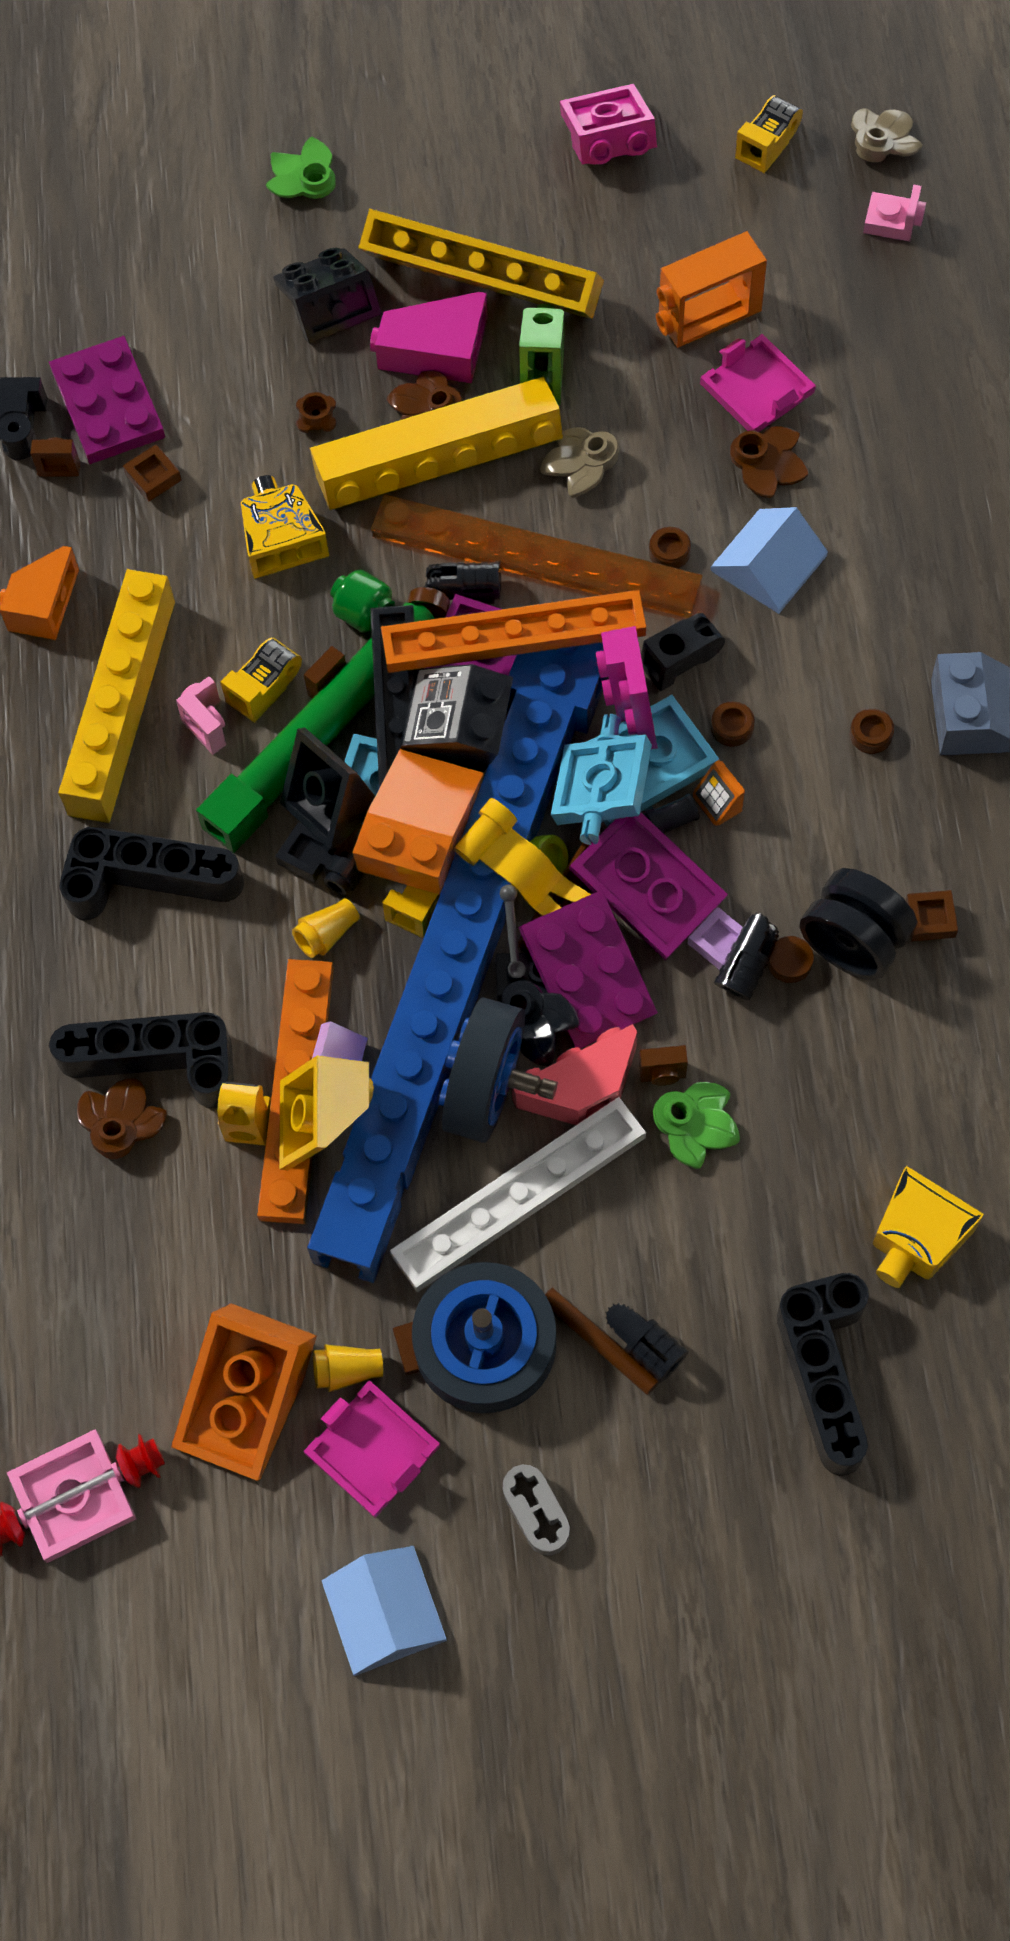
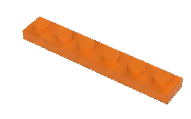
(510, 631)
(304, 1009)

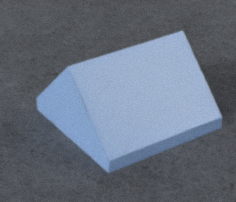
(772, 556)
(383, 1608)

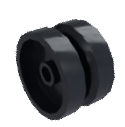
(858, 923)

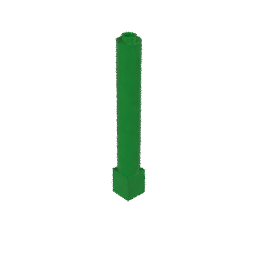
(242, 801)

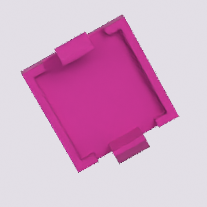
(757, 383)
(371, 1448)

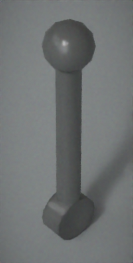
(514, 968)

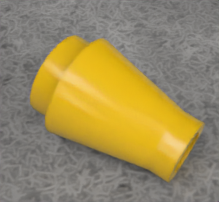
(323, 928)
(344, 1366)

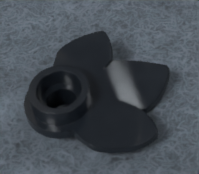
(543, 1017)

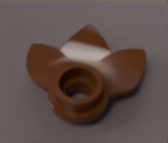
(425, 395)
(772, 461)
(119, 1112)

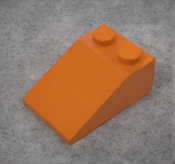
(417, 821)
(242, 1389)

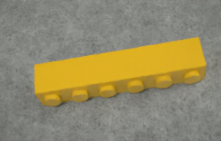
(481, 263)
(437, 443)
(117, 696)

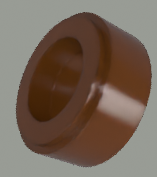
(670, 547)
(432, 599)
(732, 724)
(871, 731)
(791, 959)

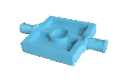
(601, 779)

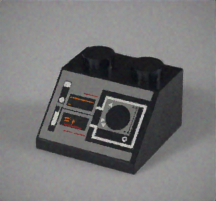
(457, 715)

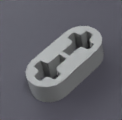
(546, 1504)

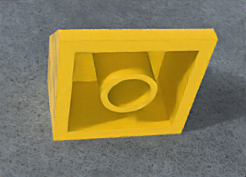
(319, 1105)

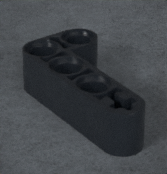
(210, 874)
(140, 1053)
(830, 1376)

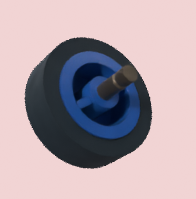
(485, 1071)
(484, 1337)

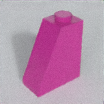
(433, 336)

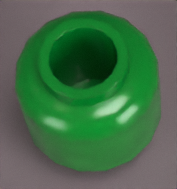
(355, 597)

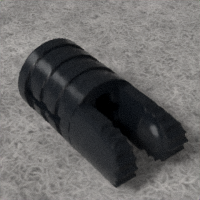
(466, 579)
(748, 957)
(636, 1331)

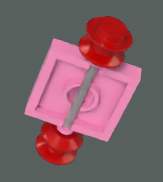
(75, 1493)

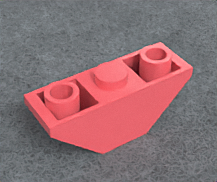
(585, 1078)

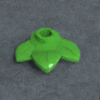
(304, 173)
(703, 1122)

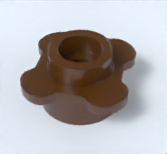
(316, 403)

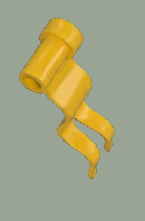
(515, 859)

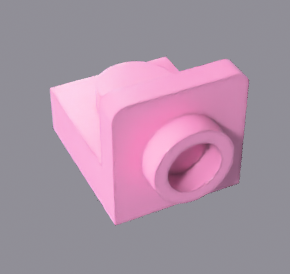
(894, 215)
(200, 716)

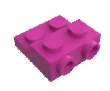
(609, 124)
(626, 681)

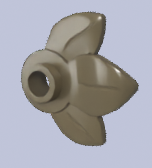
(883, 134)
(580, 458)

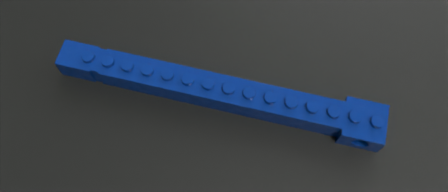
(547, 703)

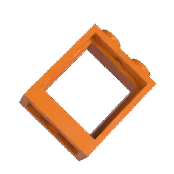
(730, 260)

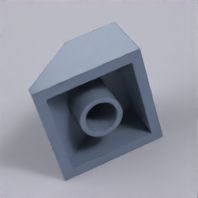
(971, 704)

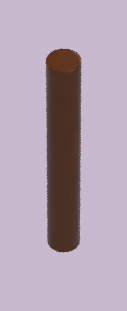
(601, 1342)

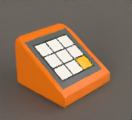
(719, 794)

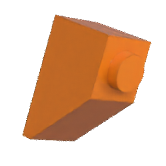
(40, 594)

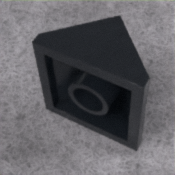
(324, 791)

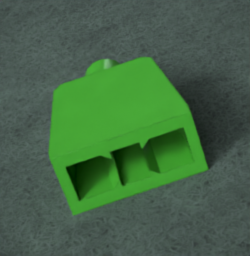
(543, 337)

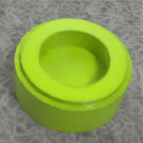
(554, 849)

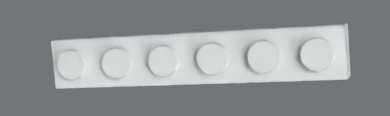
(517, 1194)

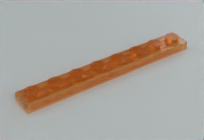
(535, 555)

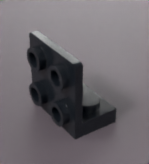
(329, 293)

